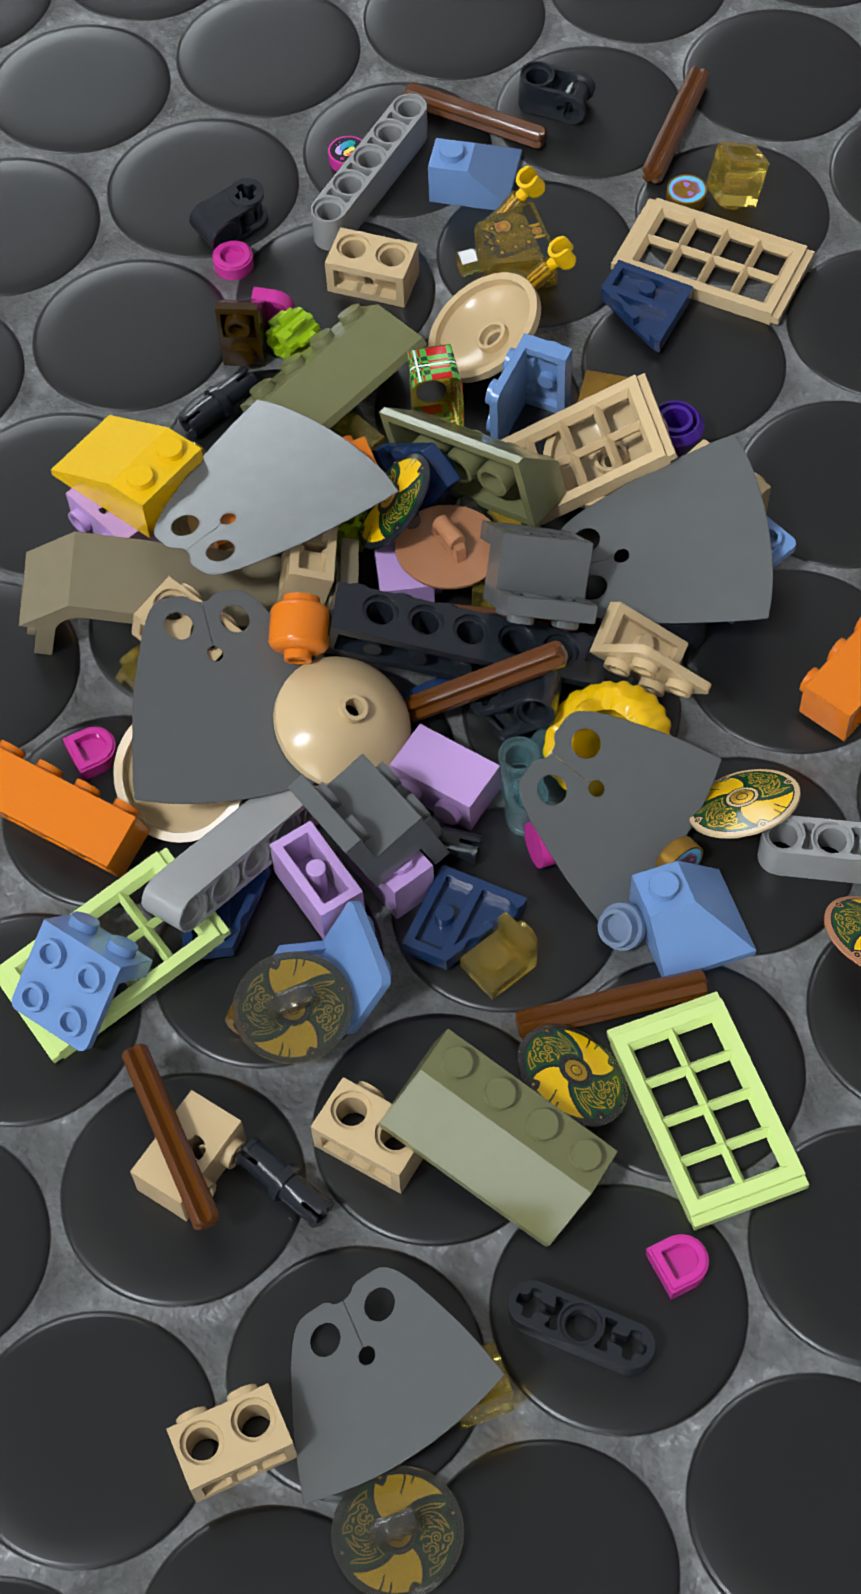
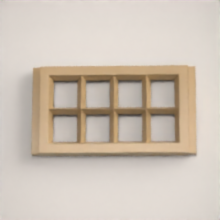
(783, 286)
(648, 421)

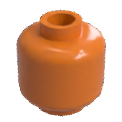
(299, 627)

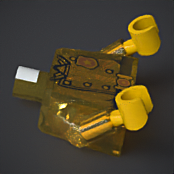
(516, 239)

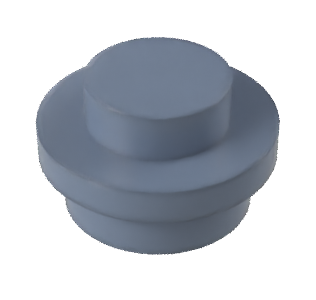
(622, 926)

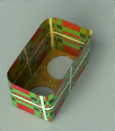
(437, 364)

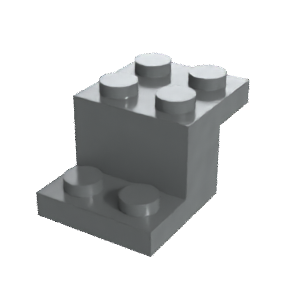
(538, 574)
(372, 818)

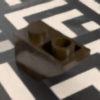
(242, 331)

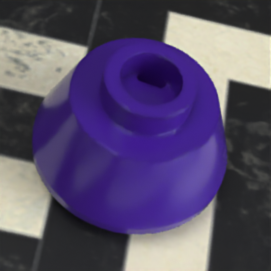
(684, 425)

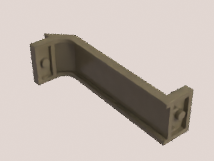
(115, 575)

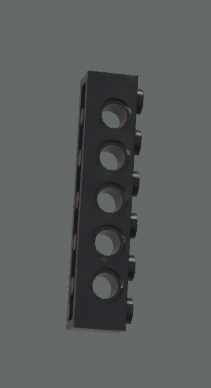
(445, 625)

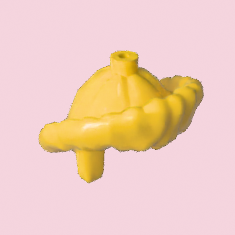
(609, 698)

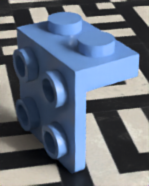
(532, 375)
(357, 955)
(75, 977)

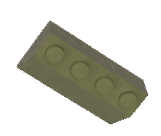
(340, 365)
(491, 471)
(497, 1138)

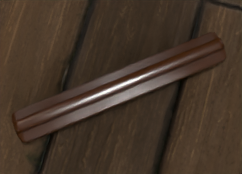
(480, 117)
(675, 125)
(487, 681)
(615, 1002)
(171, 1137)

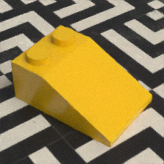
(129, 469)

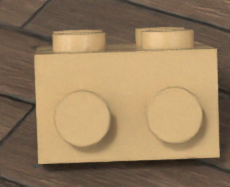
(646, 652)

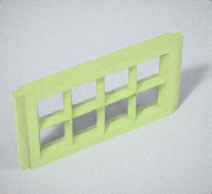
(210, 935)
(742, 1194)

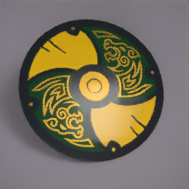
(400, 511)

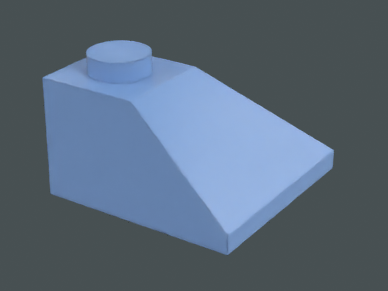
(471, 173)
(689, 918)

